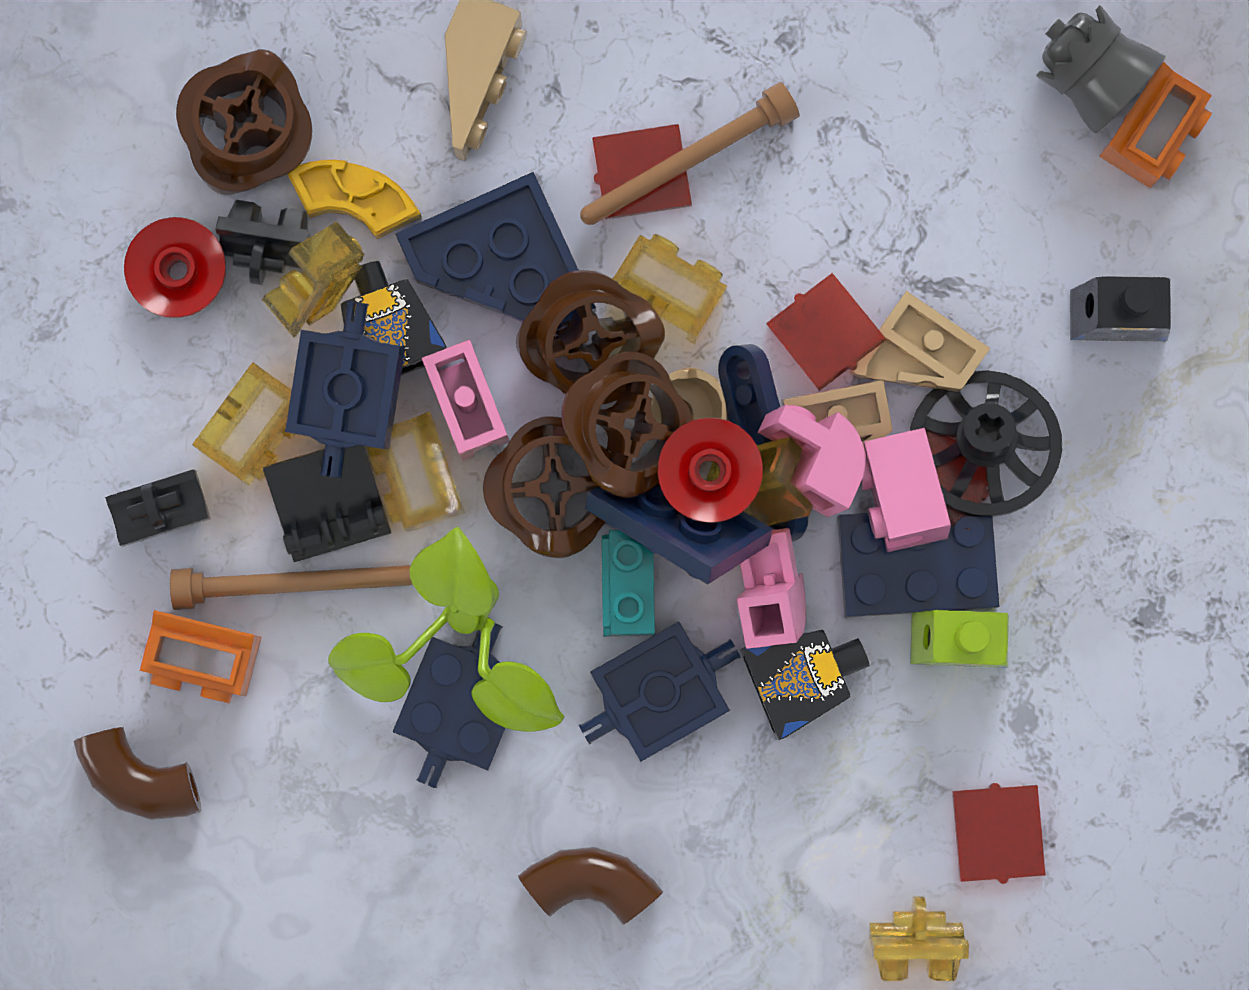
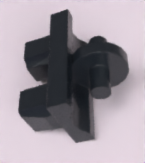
(260, 244)
(158, 508)

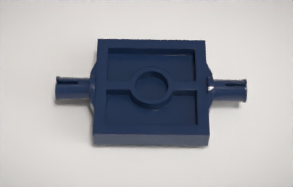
(345, 389)
(659, 691)
(442, 710)

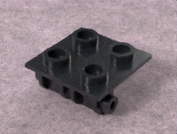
(323, 510)

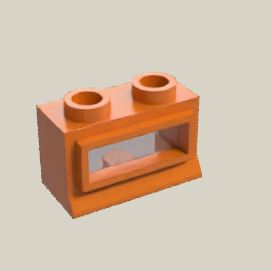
(1157, 126)
(199, 655)

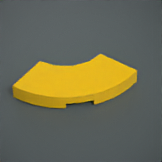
(355, 192)

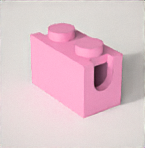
(465, 399)
(904, 491)

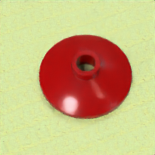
(157, 250)
(714, 442)

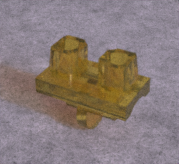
(918, 936)

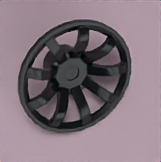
(989, 439)

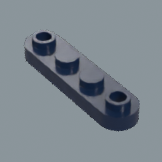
(748, 398)

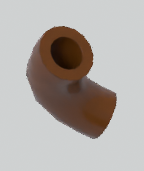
(131, 783)
(592, 876)

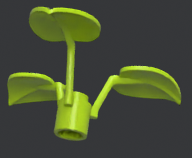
(453, 577)

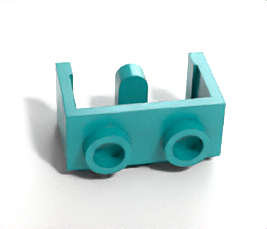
(627, 586)

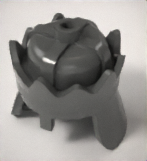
(1097, 66)

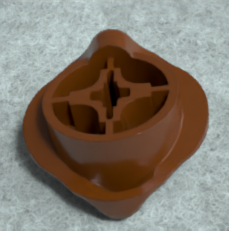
(258, 75)
(575, 291)
(582, 413)
(500, 491)

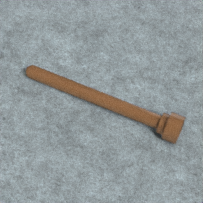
(773, 108)
(192, 588)

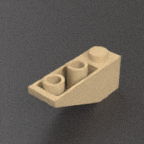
(477, 51)

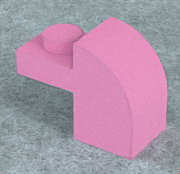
(830, 457)
(774, 595)

